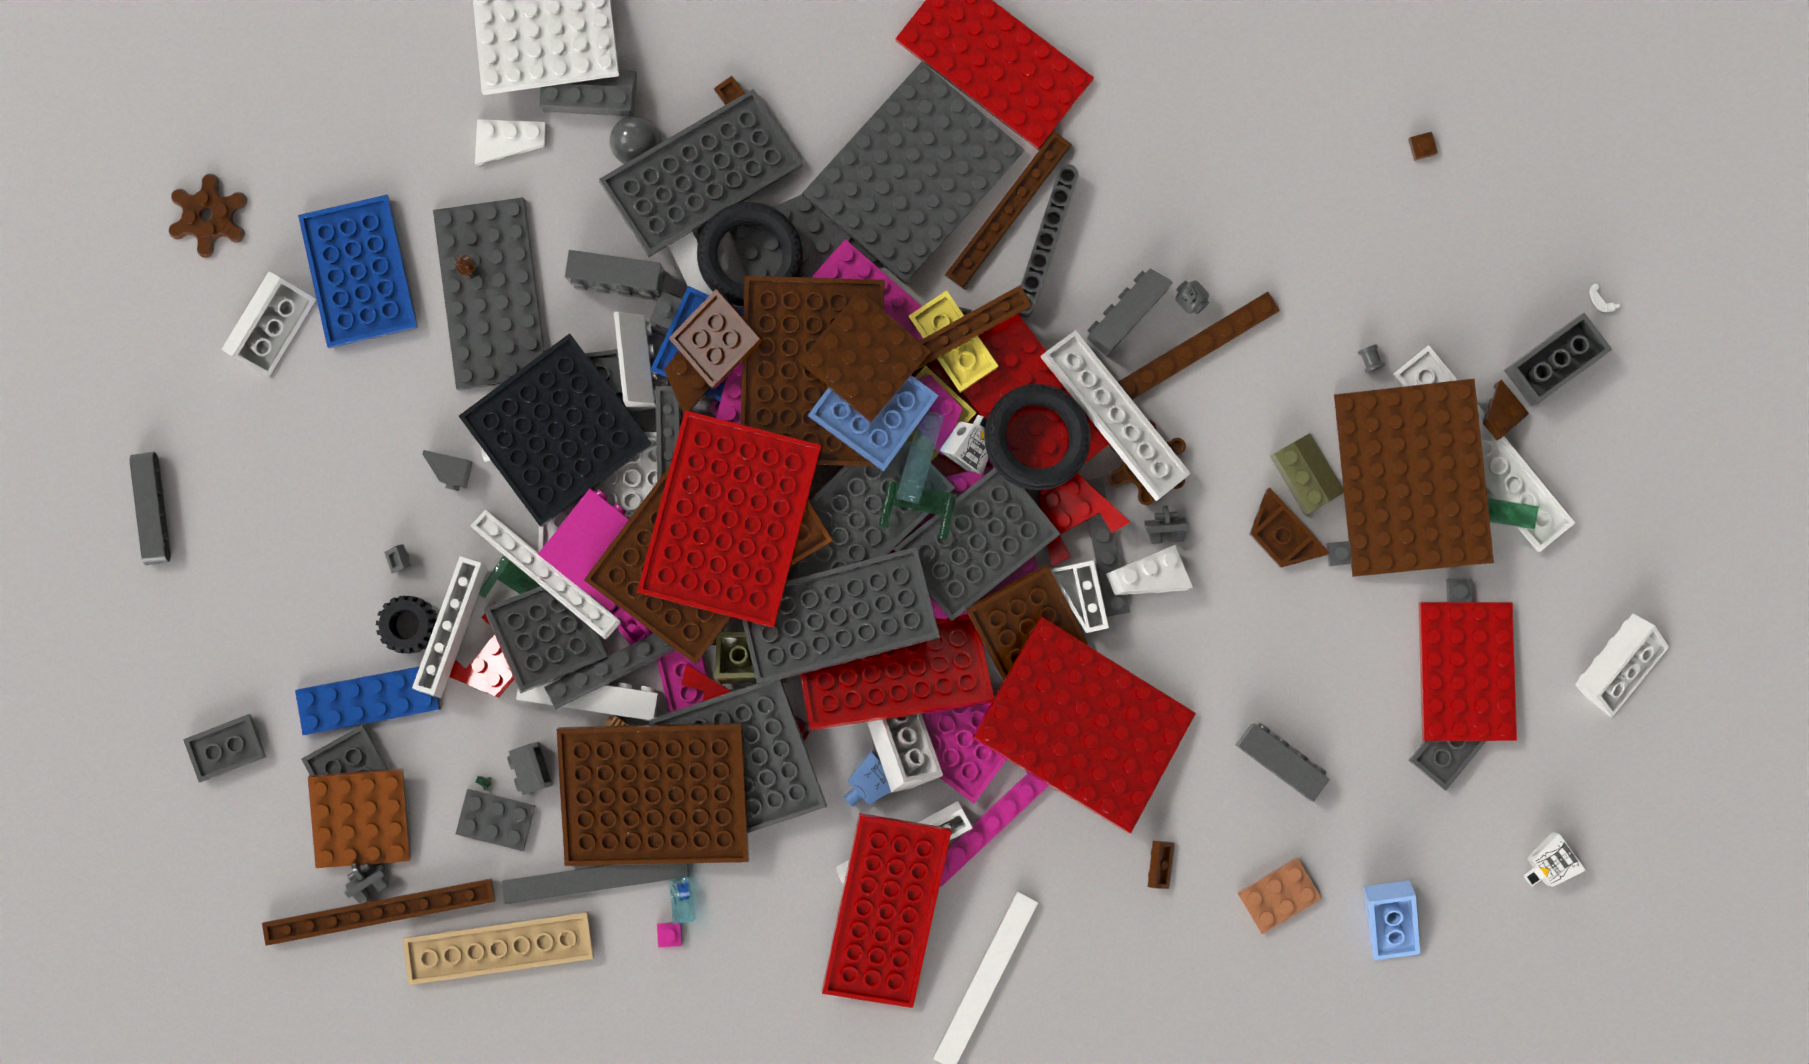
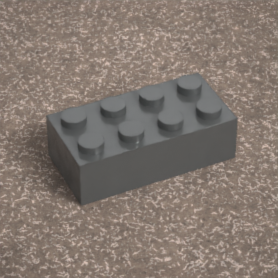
(615, 274)
(1558, 359)

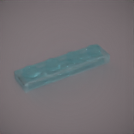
(920, 457)

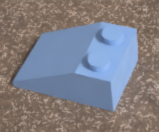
(1392, 919)

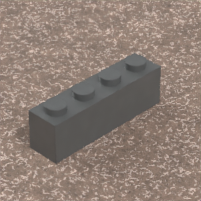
(1283, 762)

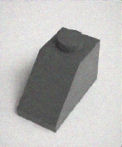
(449, 469)

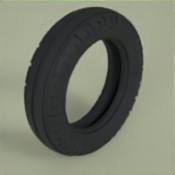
(737, 215)
(1065, 408)

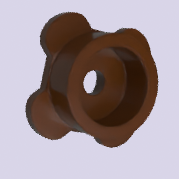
(464, 265)

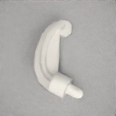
(1599, 303)

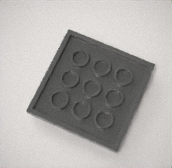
(542, 638)

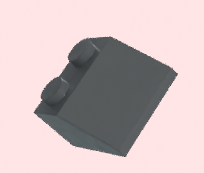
(529, 768)

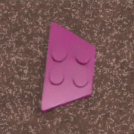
(945, 406)

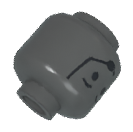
(1192, 297)

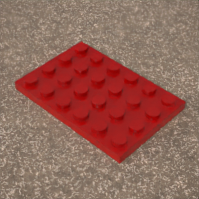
(1467, 671)

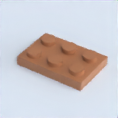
(1279, 895)

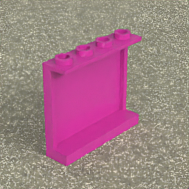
(584, 539)

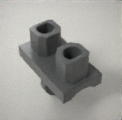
(1166, 522)
(364, 876)

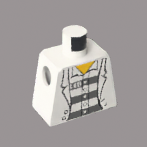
(967, 445)
(1552, 862)

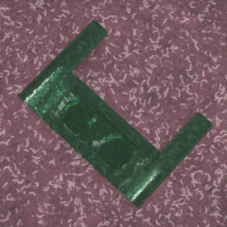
(930, 502)
(510, 575)

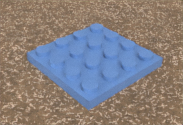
(889, 429)

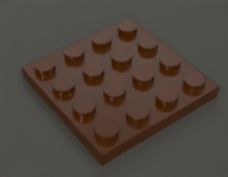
(864, 356)
(1011, 613)

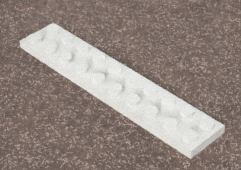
(1505, 470)

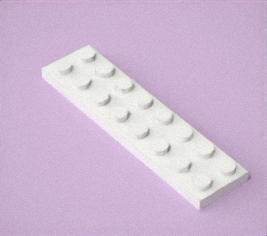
(1115, 415)

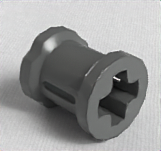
(1371, 358)

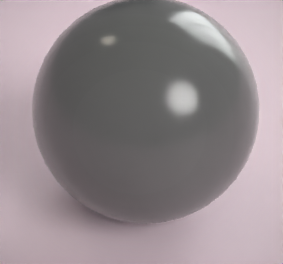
(633, 137)

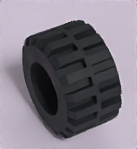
(388, 621)

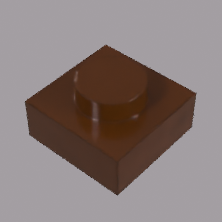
(728, 90)
(1422, 146)

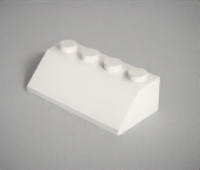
(268, 324)
(635, 361)
(1622, 664)
(905, 751)

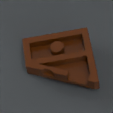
(1503, 411)

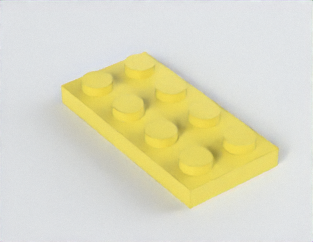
(967, 362)

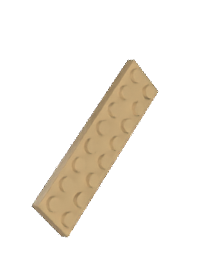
(498, 948)

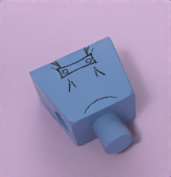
(868, 782)

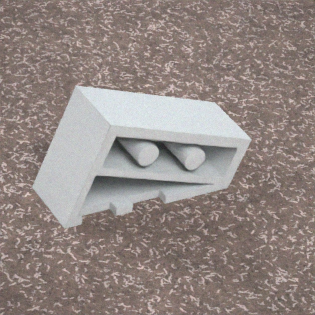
(1152, 574)
(1083, 593)

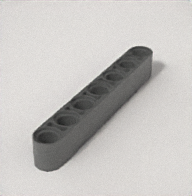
(1050, 230)

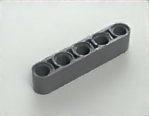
(150, 508)

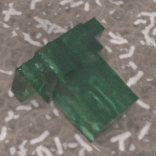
(485, 782)

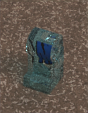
(681, 901)

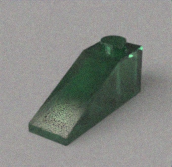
(1512, 513)

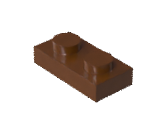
(1160, 864)

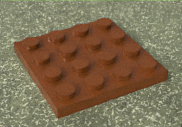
(359, 818)

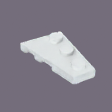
(504, 138)

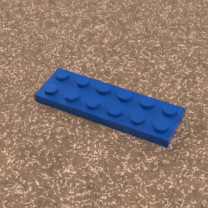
(362, 701)

